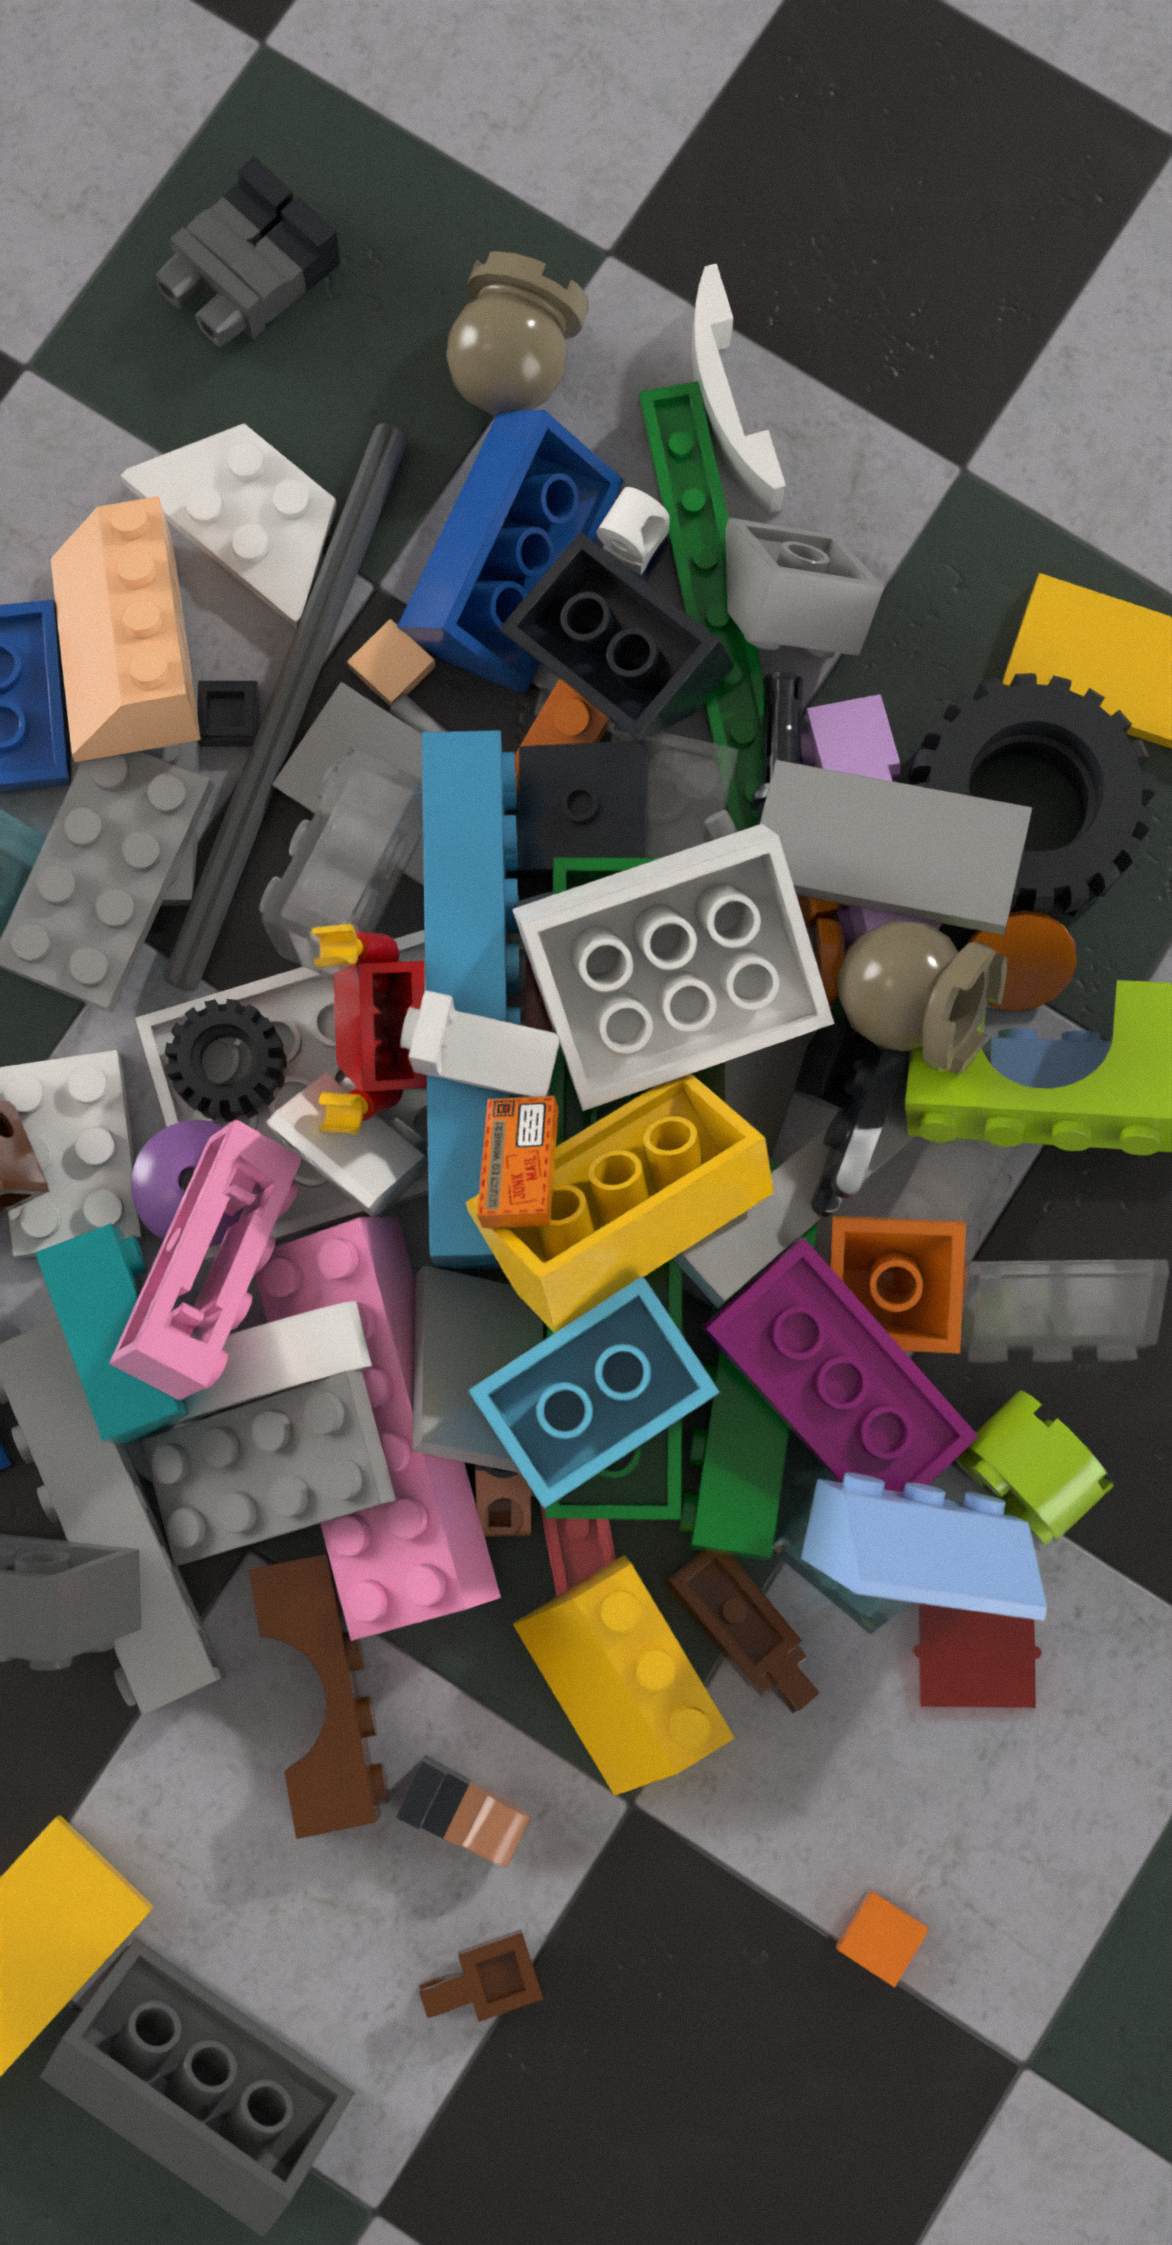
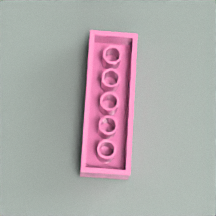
(427, 1546)

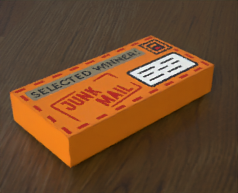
(518, 1162)

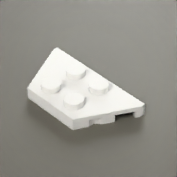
(245, 512)

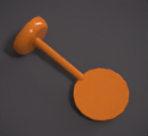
(1036, 948)

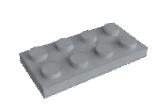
(103, 875)
(269, 1468)

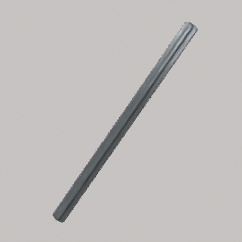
(285, 708)

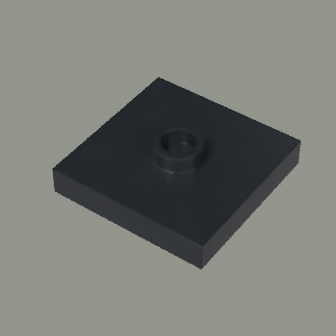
(582, 803)

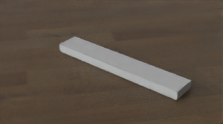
(752, 1240)

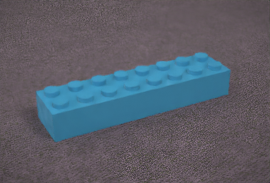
(466, 957)

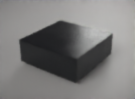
(228, 713)

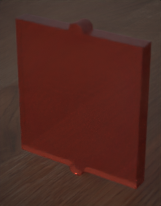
(975, 1659)

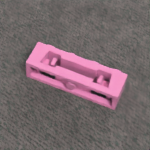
(184, 1346)

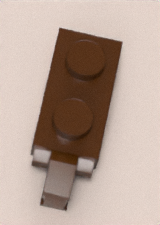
(744, 1626)

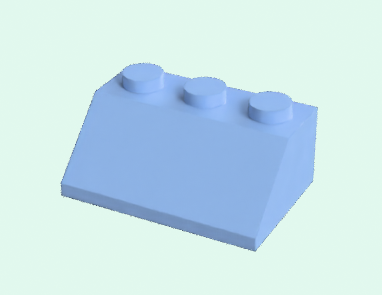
(924, 1547)

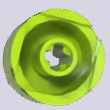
(1036, 1468)

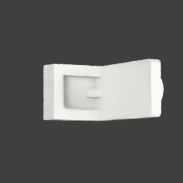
(478, 1049)

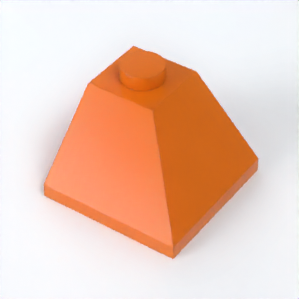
(905, 1276)

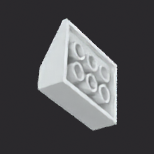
(674, 965)

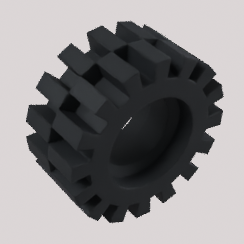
(198, 1033)

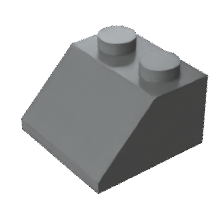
(798, 589)

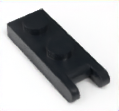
(857, 1128)

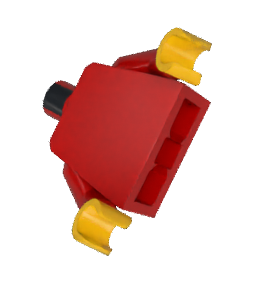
(369, 1023)

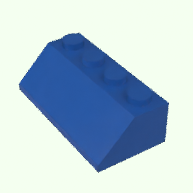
(507, 528)

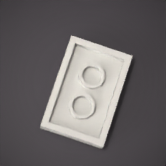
(84, 1146)

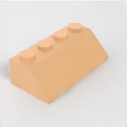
(123, 634)

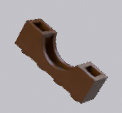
(336, 1780)

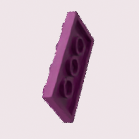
(837, 1374)

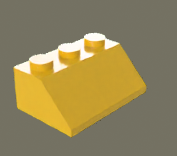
(623, 1679)

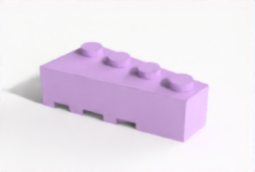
(858, 741)

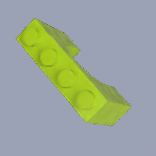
(1115, 1107)

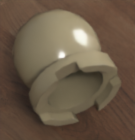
(511, 340)
(915, 990)

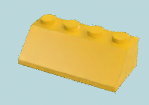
(633, 1198)

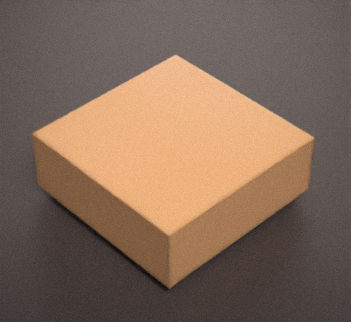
(391, 663)

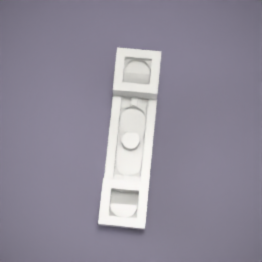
(749, 457)
(284, 1357)

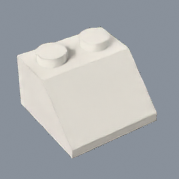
(366, 1167)

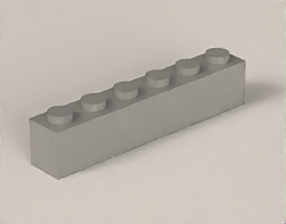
(103, 1502)

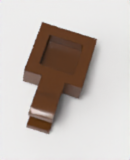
(494, 1977)

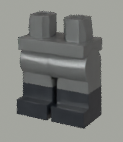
(248, 256)

